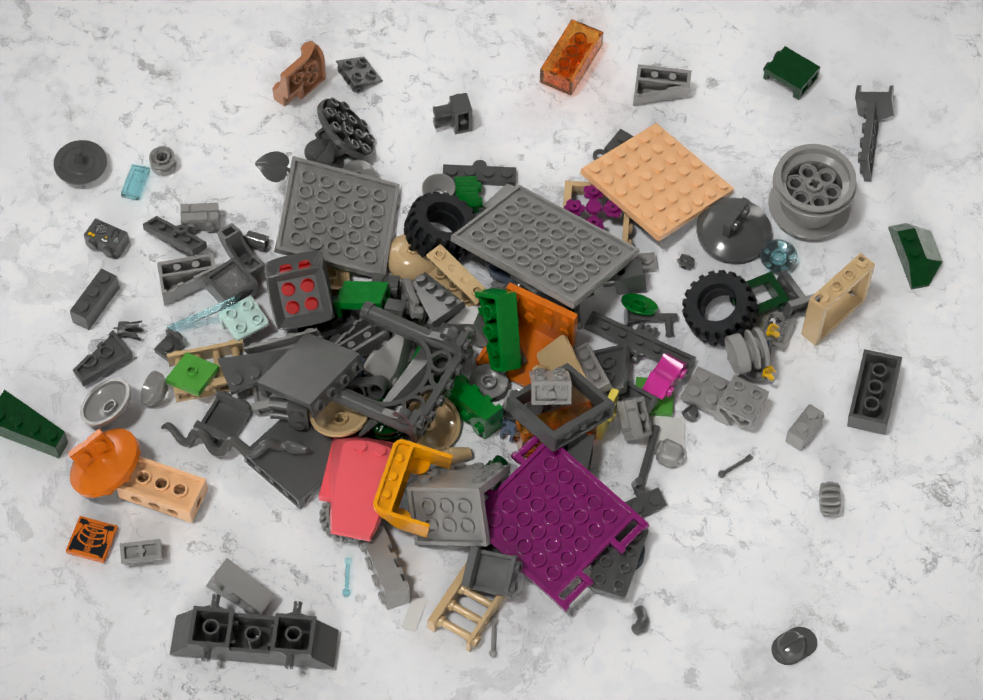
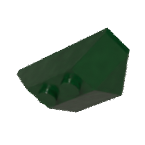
(916, 253)

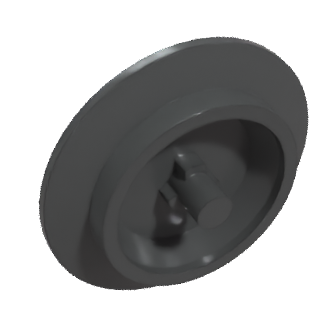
(80, 162)

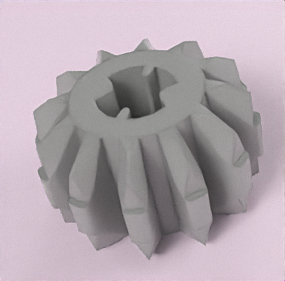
(829, 498)

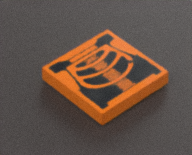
(92, 539)

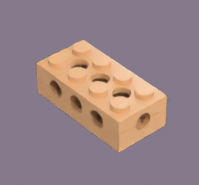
(164, 489)

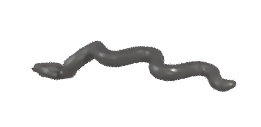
(291, 446)

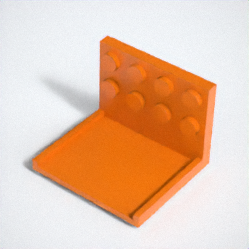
(538, 326)

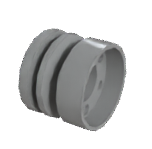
(748, 350)

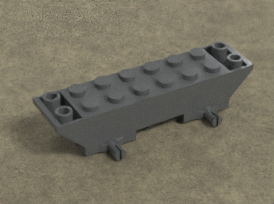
(277, 639)

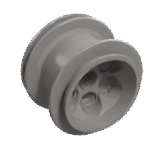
(817, 175)

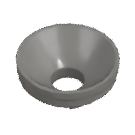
(438, 182)
(154, 388)

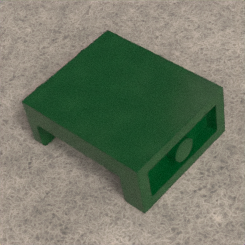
(792, 71)

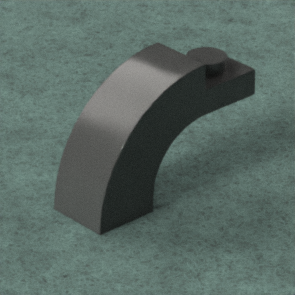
(236, 246)

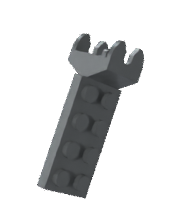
(873, 107)

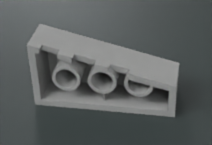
(387, 575)

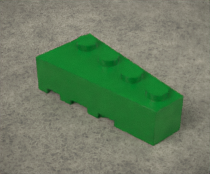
(475, 407)

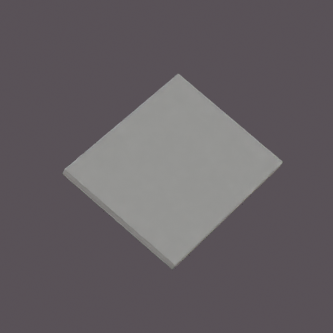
(545, 246)

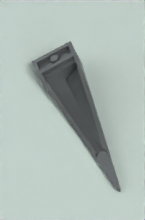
(410, 379)

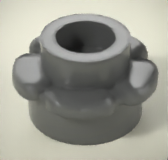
(686, 261)

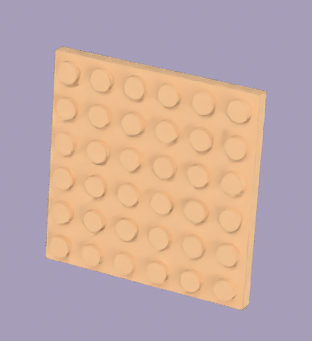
(656, 181)

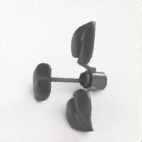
(274, 164)

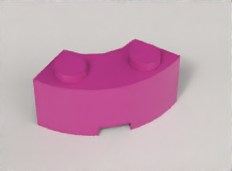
(665, 376)

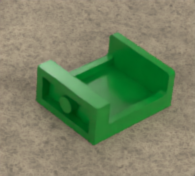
(356, 293)

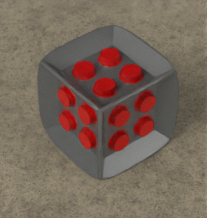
(299, 290)

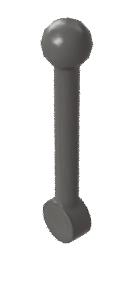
(721, 473)

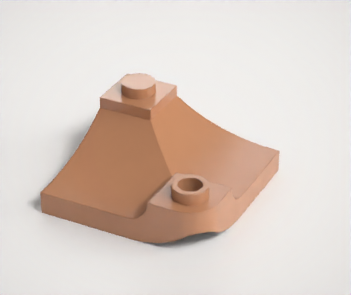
(301, 75)

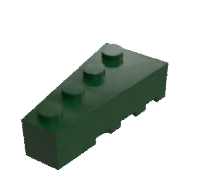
(29, 427)

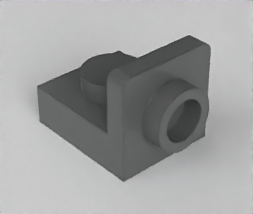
(170, 343)

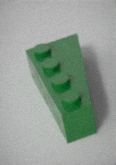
(500, 328)

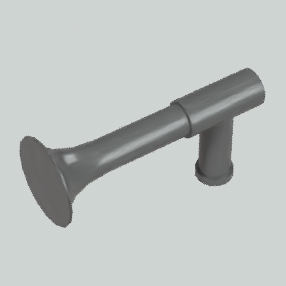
(668, 318)

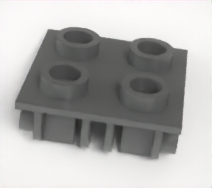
(357, 72)

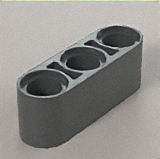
(368, 386)

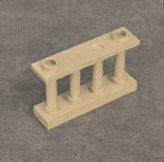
(454, 276)
(207, 352)
(449, 603)

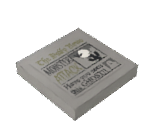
(785, 328)

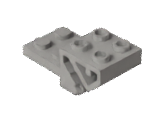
(726, 400)

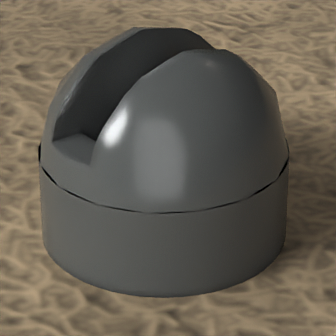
(690, 413)

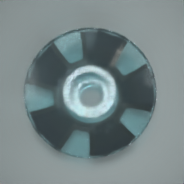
(778, 249)

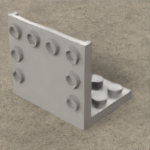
(454, 503)

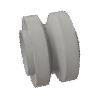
(162, 160)

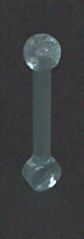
(346, 592)

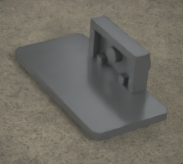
(613, 571)

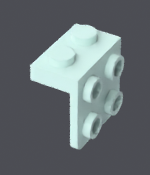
(243, 318)

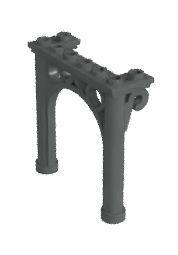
(447, 343)

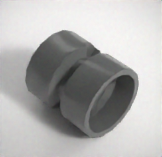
(394, 283)

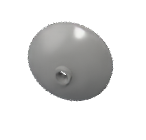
(106, 402)

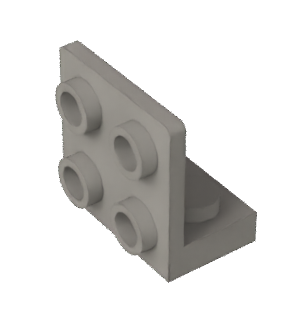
(550, 387)

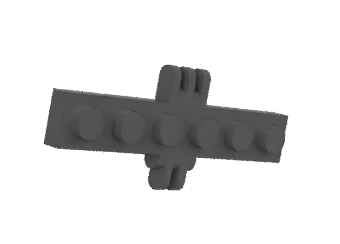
(640, 340)

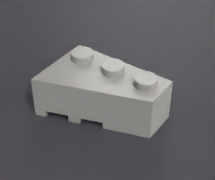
(240, 588)

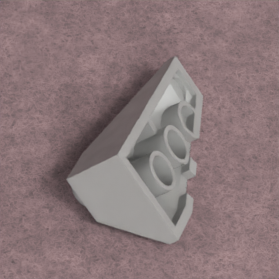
(389, 360)

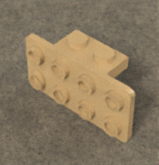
(556, 355)

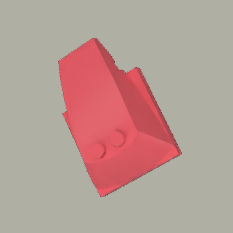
(351, 484)

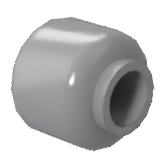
(669, 452)

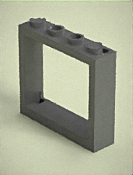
(568, 432)

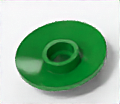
(639, 304)

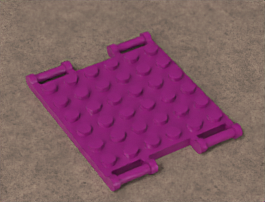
(556, 519)

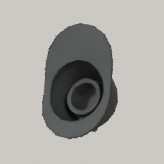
(794, 645)

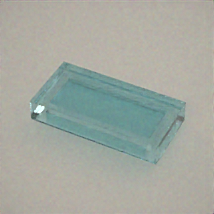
(135, 182)

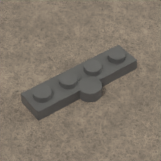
(485, 174)
(175, 235)

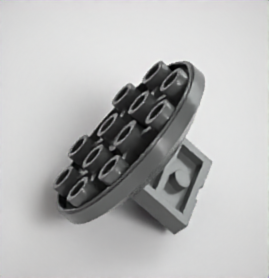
(344, 130)
(733, 230)

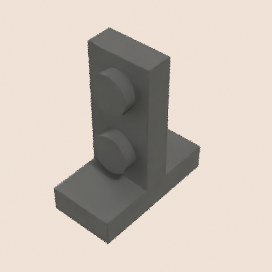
(798, 300)

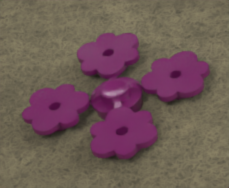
(593, 206)

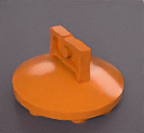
(103, 462)

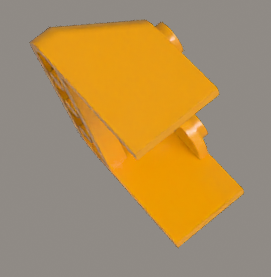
(404, 459)

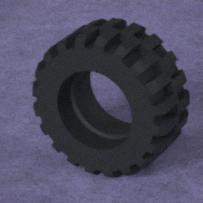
(439, 209)
(704, 292)

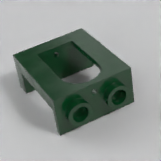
(778, 296)

